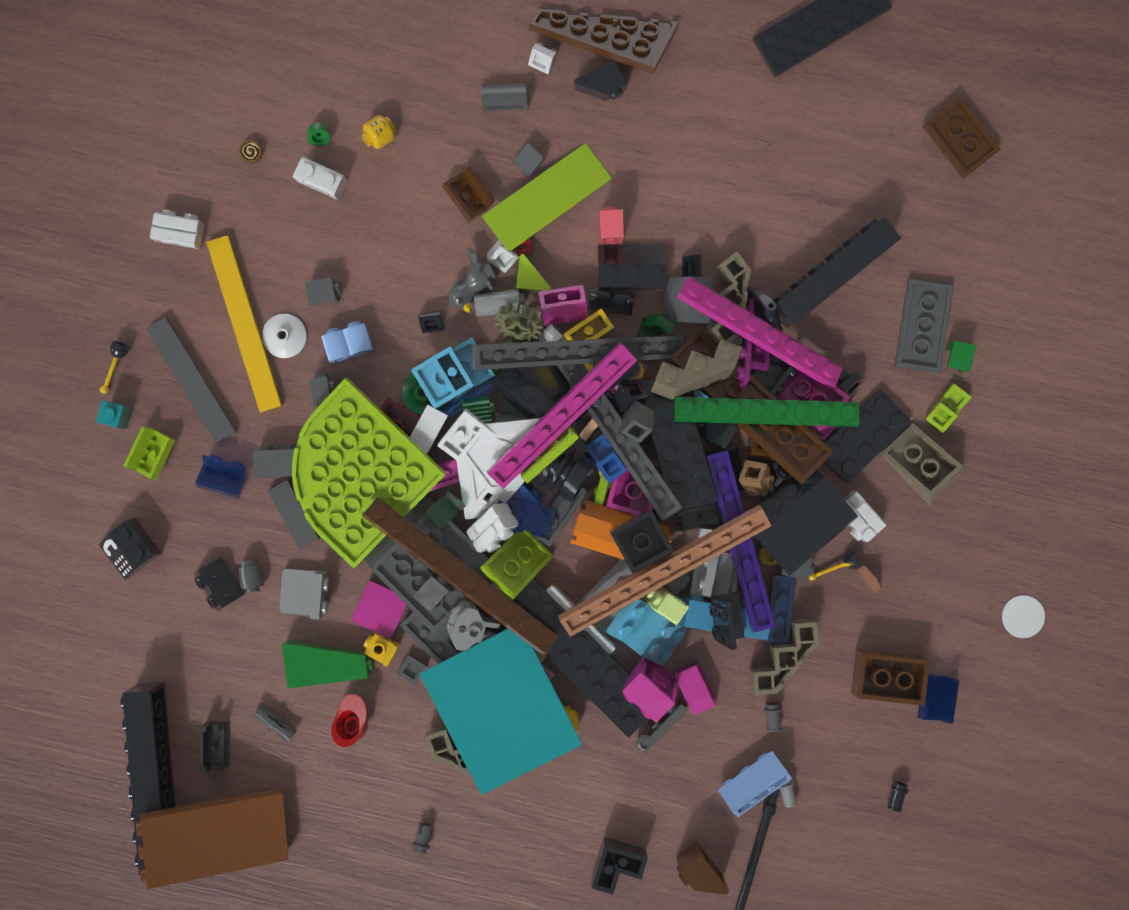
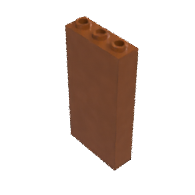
(212, 838)

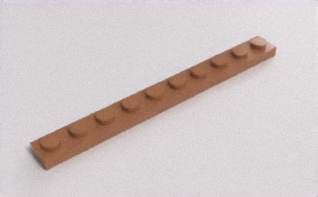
(665, 570)

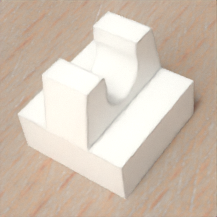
(542, 58)

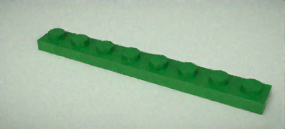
(766, 411)

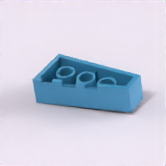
(700, 618)

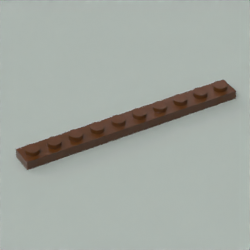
(460, 576)

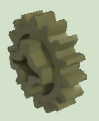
(519, 321)

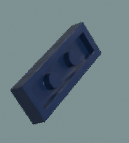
(781, 607)

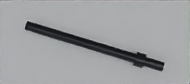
(769, 809)

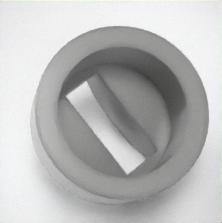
(552, 333)

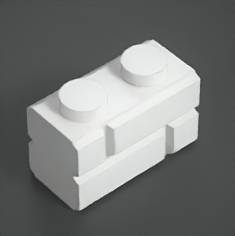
(320, 178)
(177, 230)
(868, 521)
(492, 528)

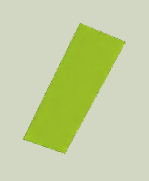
(546, 197)

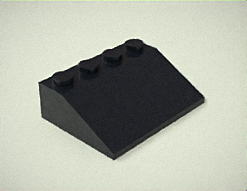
(533, 389)
(802, 520)

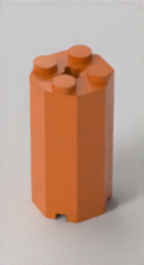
(594, 525)

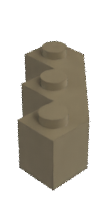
(735, 275)
(698, 371)
(785, 658)
(444, 749)

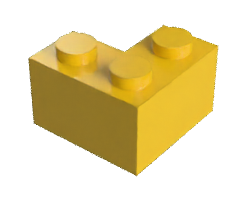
(591, 328)

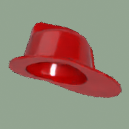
(350, 721)

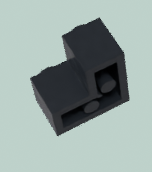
(617, 858)

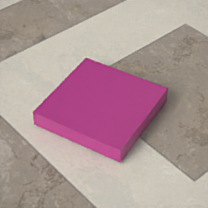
(379, 609)

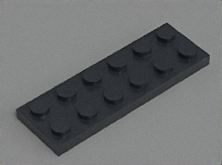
(814, 30)

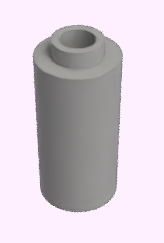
(489, 303)

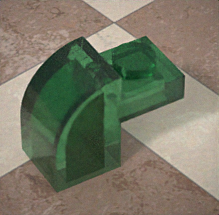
(445, 509)

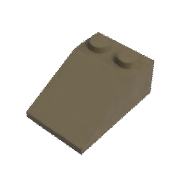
(923, 464)

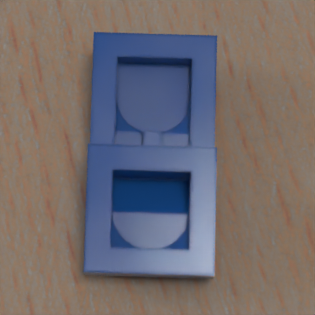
(606, 458)

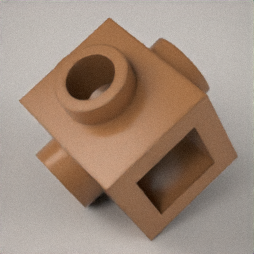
(756, 478)

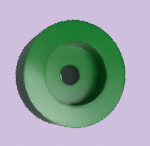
(318, 134)

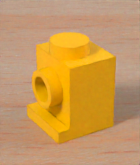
(389, 648)

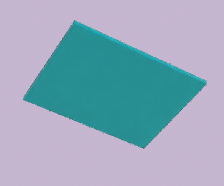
(500, 709)

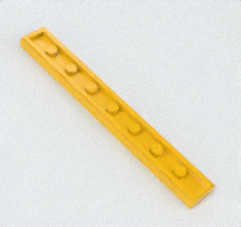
(244, 323)

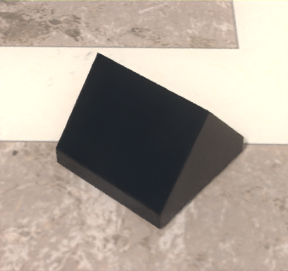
(692, 266)
(431, 322)

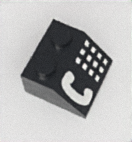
(129, 548)

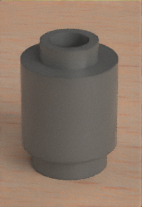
(250, 576)

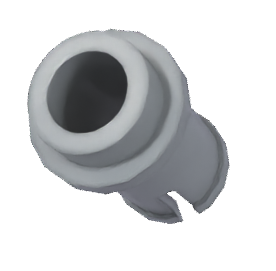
(788, 794)

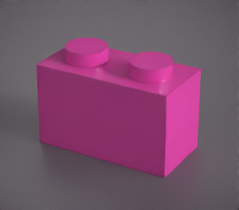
(563, 305)

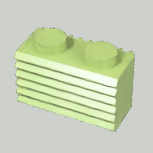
(667, 604)

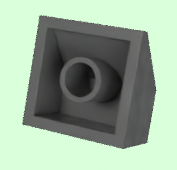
(679, 311)

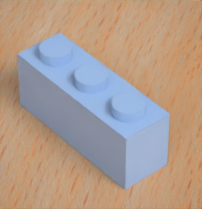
(754, 783)

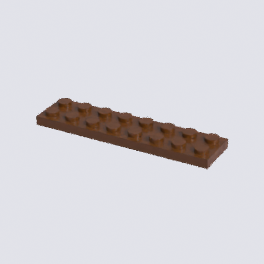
(790, 445)

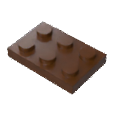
(961, 137)

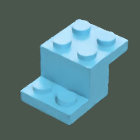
(450, 374)
(646, 631)

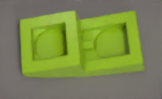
(948, 407)

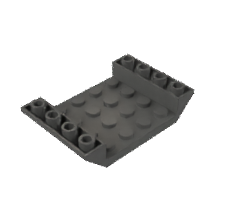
(407, 574)

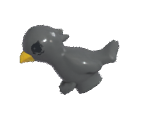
(477, 279)

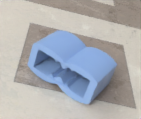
(347, 342)

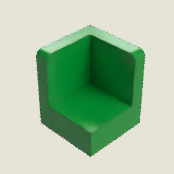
(960, 355)

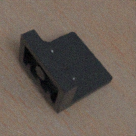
(727, 619)

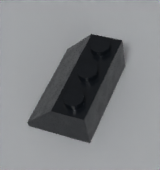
(632, 267)

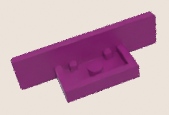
(751, 355)

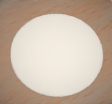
(1023, 616)

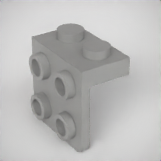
(304, 592)

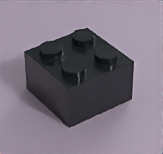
(641, 540)

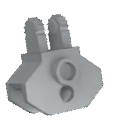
(469, 625)

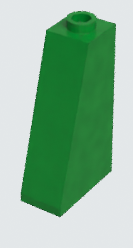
(320, 664)

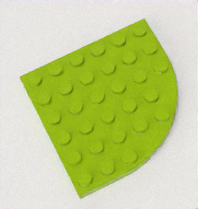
(350, 458)

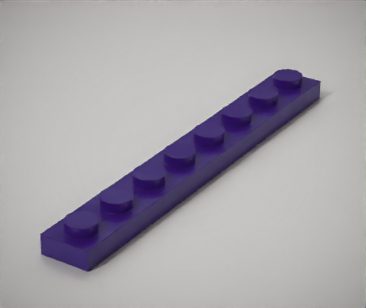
(743, 554)

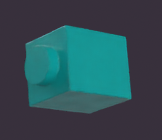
(114, 414)

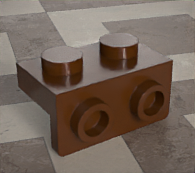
(469, 194)

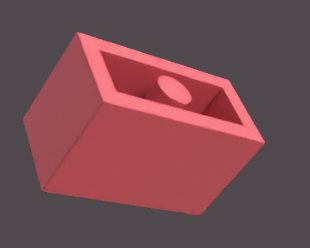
(611, 226)

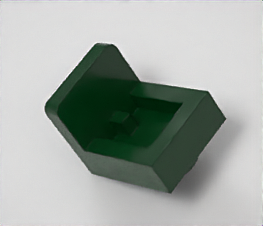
(655, 325)

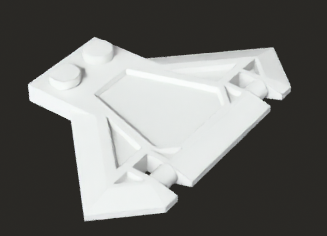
(476, 449)

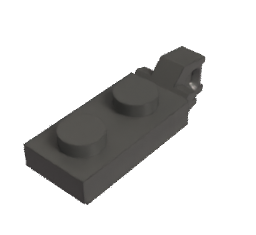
(660, 728)

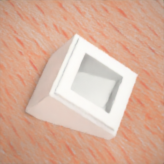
(501, 257)

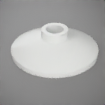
(294, 340)

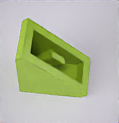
(529, 278)

